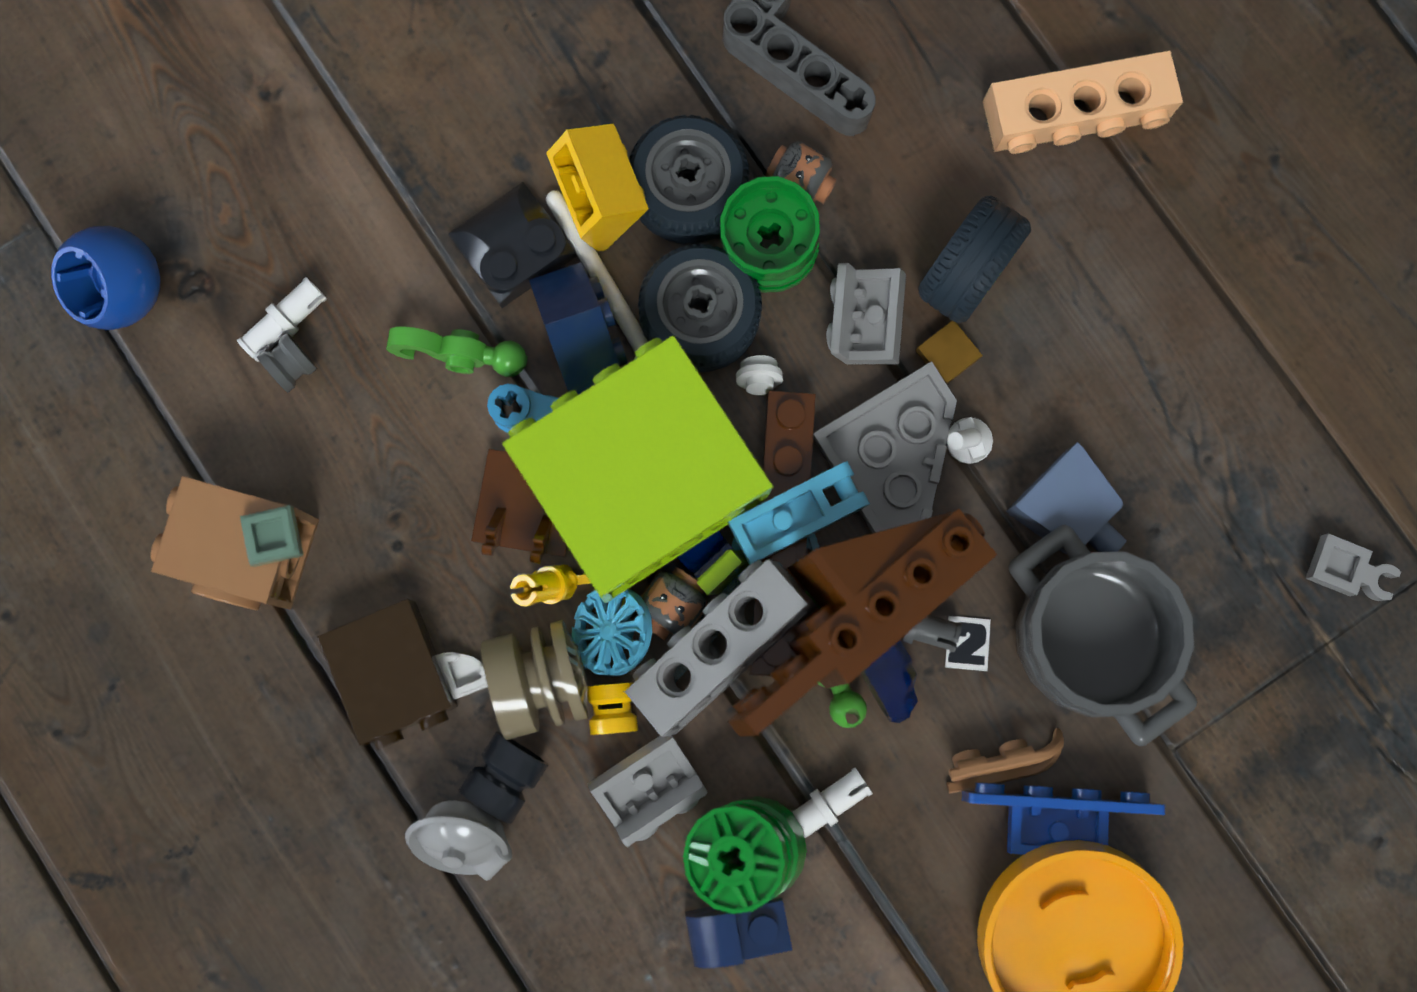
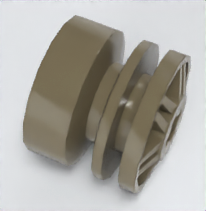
(534, 679)

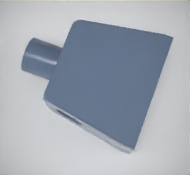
(1072, 495)

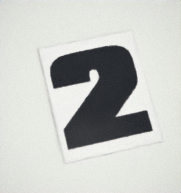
(972, 645)

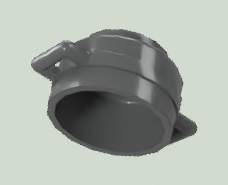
(1104, 634)

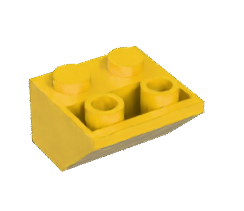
(597, 183)

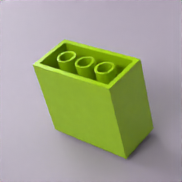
(637, 467)

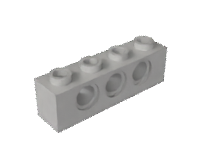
(654, 684)

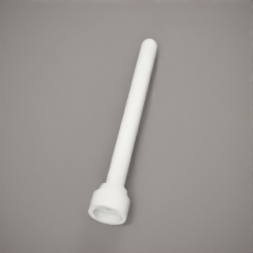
(595, 267)

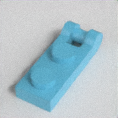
(796, 514)

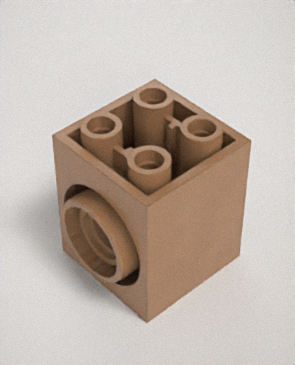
(208, 547)

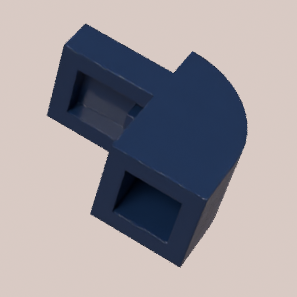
(729, 939)

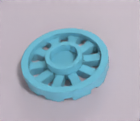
(612, 633)

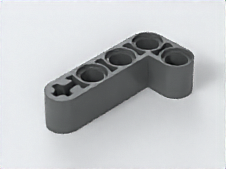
(804, 61)

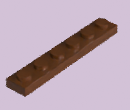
(786, 466)

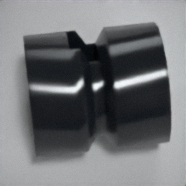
(500, 782)

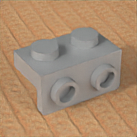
(866, 315)
(647, 789)

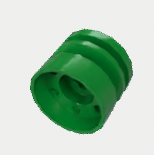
(768, 209)
(769, 844)

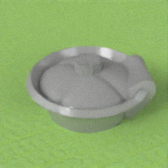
(460, 840)

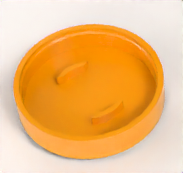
(1079, 923)

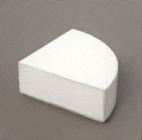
(461, 673)

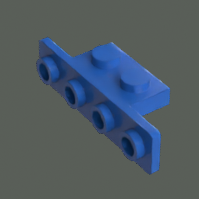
(1042, 819)

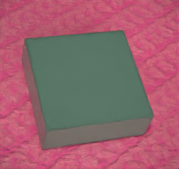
(271, 536)

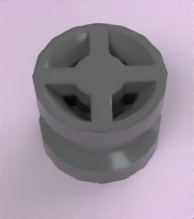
(286, 362)

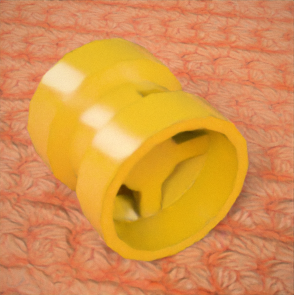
(611, 720)

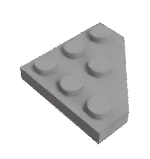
(895, 447)

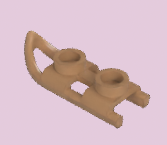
(1014, 762)

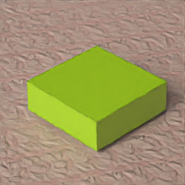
(723, 572)

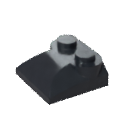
(512, 244)

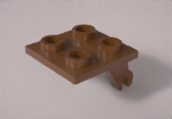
(512, 514)

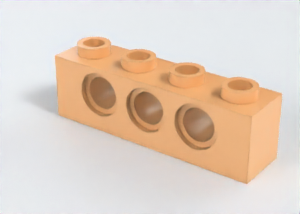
(1146, 78)

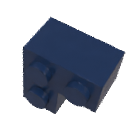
(577, 325)

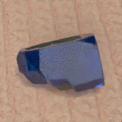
(892, 683)

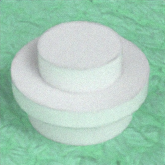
(759, 374)

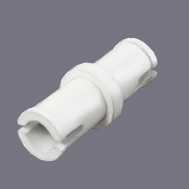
(282, 318)
(831, 802)

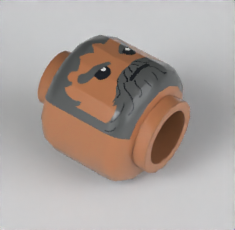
(805, 167)
(673, 602)

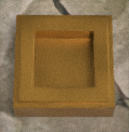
(949, 351)

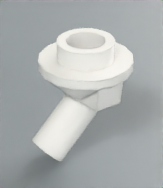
(969, 440)

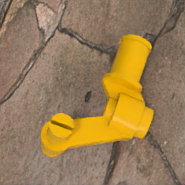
(548, 585)

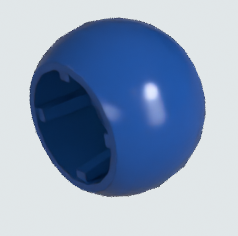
(105, 277)

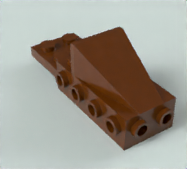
(868, 600)

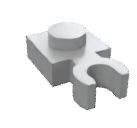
(1347, 567)

